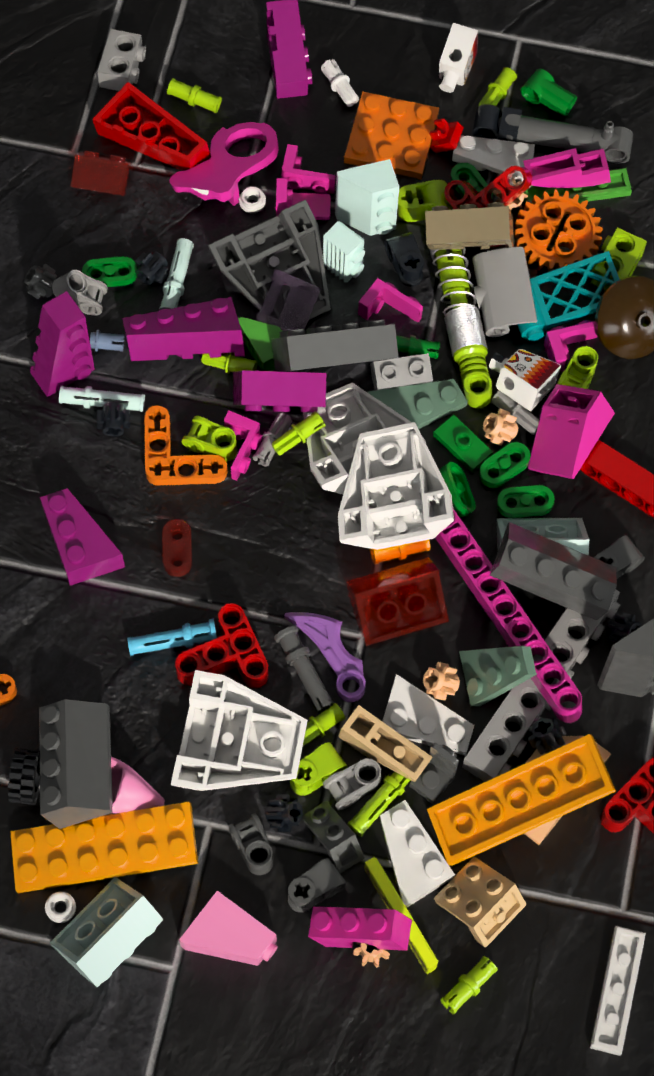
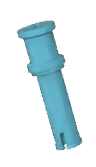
(187, 634)

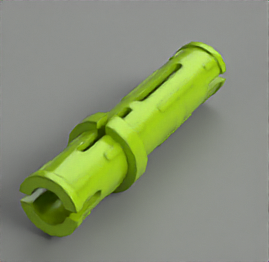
(375, 806)

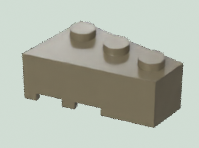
(469, 227)

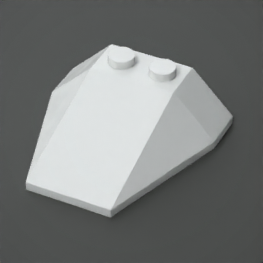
(346, 415)
(393, 491)
(236, 737)

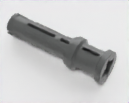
(298, 657)

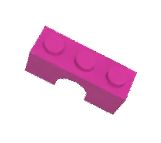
(343, 926)

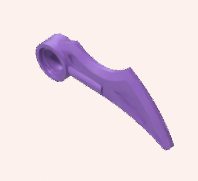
(326, 635)

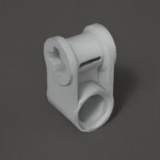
(83, 289)
(352, 784)

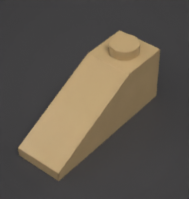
(383, 744)

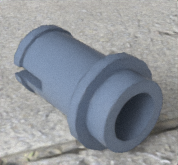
(105, 341)

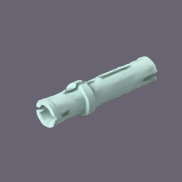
(173, 287)
(69, 396)

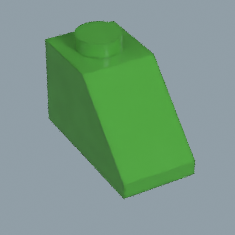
(257, 339)

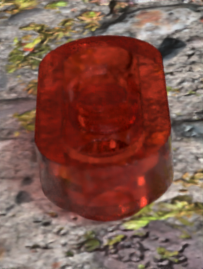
(177, 549)

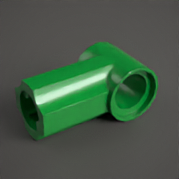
(544, 90)

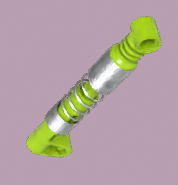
(464, 319)

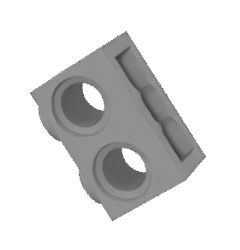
(117, 59)
(401, 372)

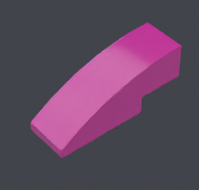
(569, 169)

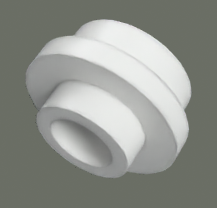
(252, 193)
(54, 900)

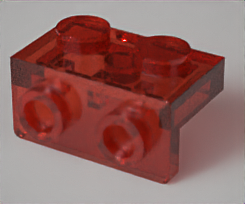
(100, 174)

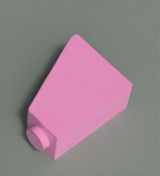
(229, 933)

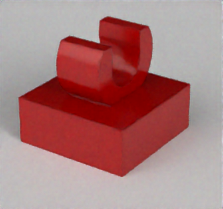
(445, 136)

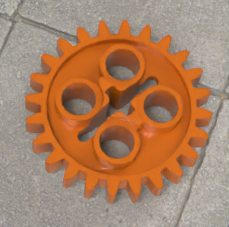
(534, 221)

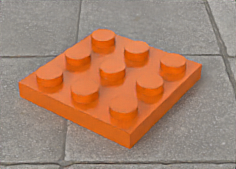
(392, 131)

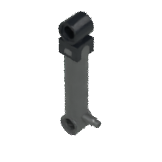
(512, 126)

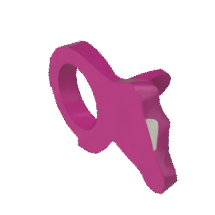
(222, 172)

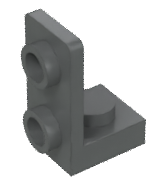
(437, 774)
(335, 836)

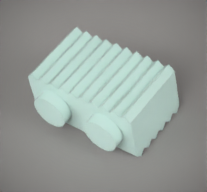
(343, 251)

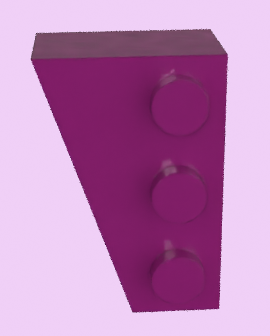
(286, 49)
(279, 390)
(79, 539)

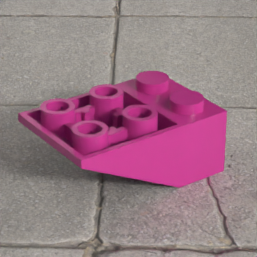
(568, 430)

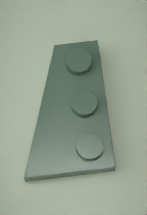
(424, 401)
(495, 671)

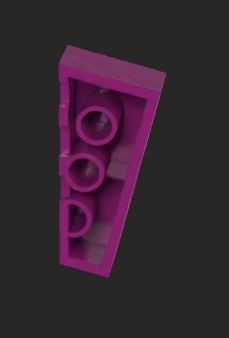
(185, 331)
(62, 345)

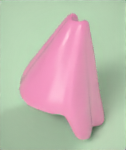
(130, 790)

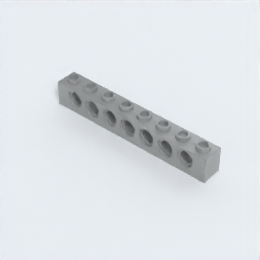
(479, 759)

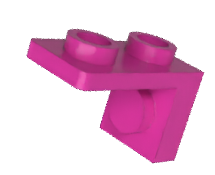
(304, 179)
(286, 198)
(388, 293)
(559, 337)
(249, 431)

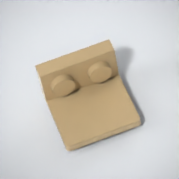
(481, 900)

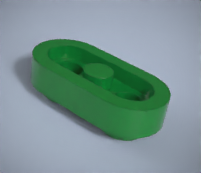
(469, 172)
(110, 269)
(503, 466)
(457, 483)
(524, 500)

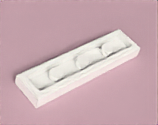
(617, 990)

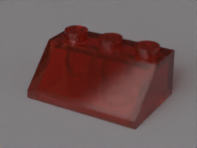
(398, 601)

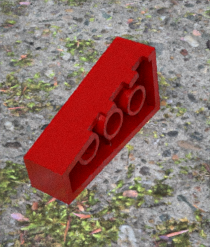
(149, 129)

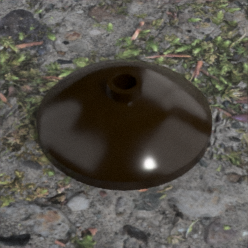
(620, 317)

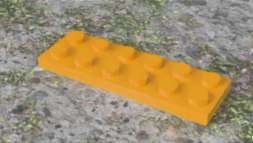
(521, 800)
(104, 847)

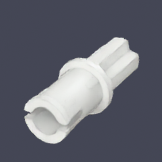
(339, 82)

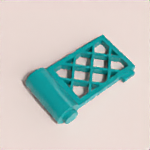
(536, 330)

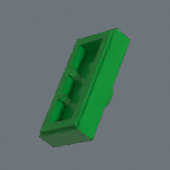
(462, 443)

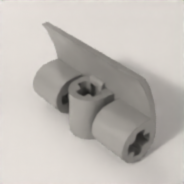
(503, 290)

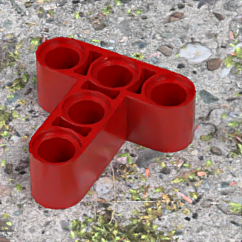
(481, 199)
(227, 647)
(632, 807)

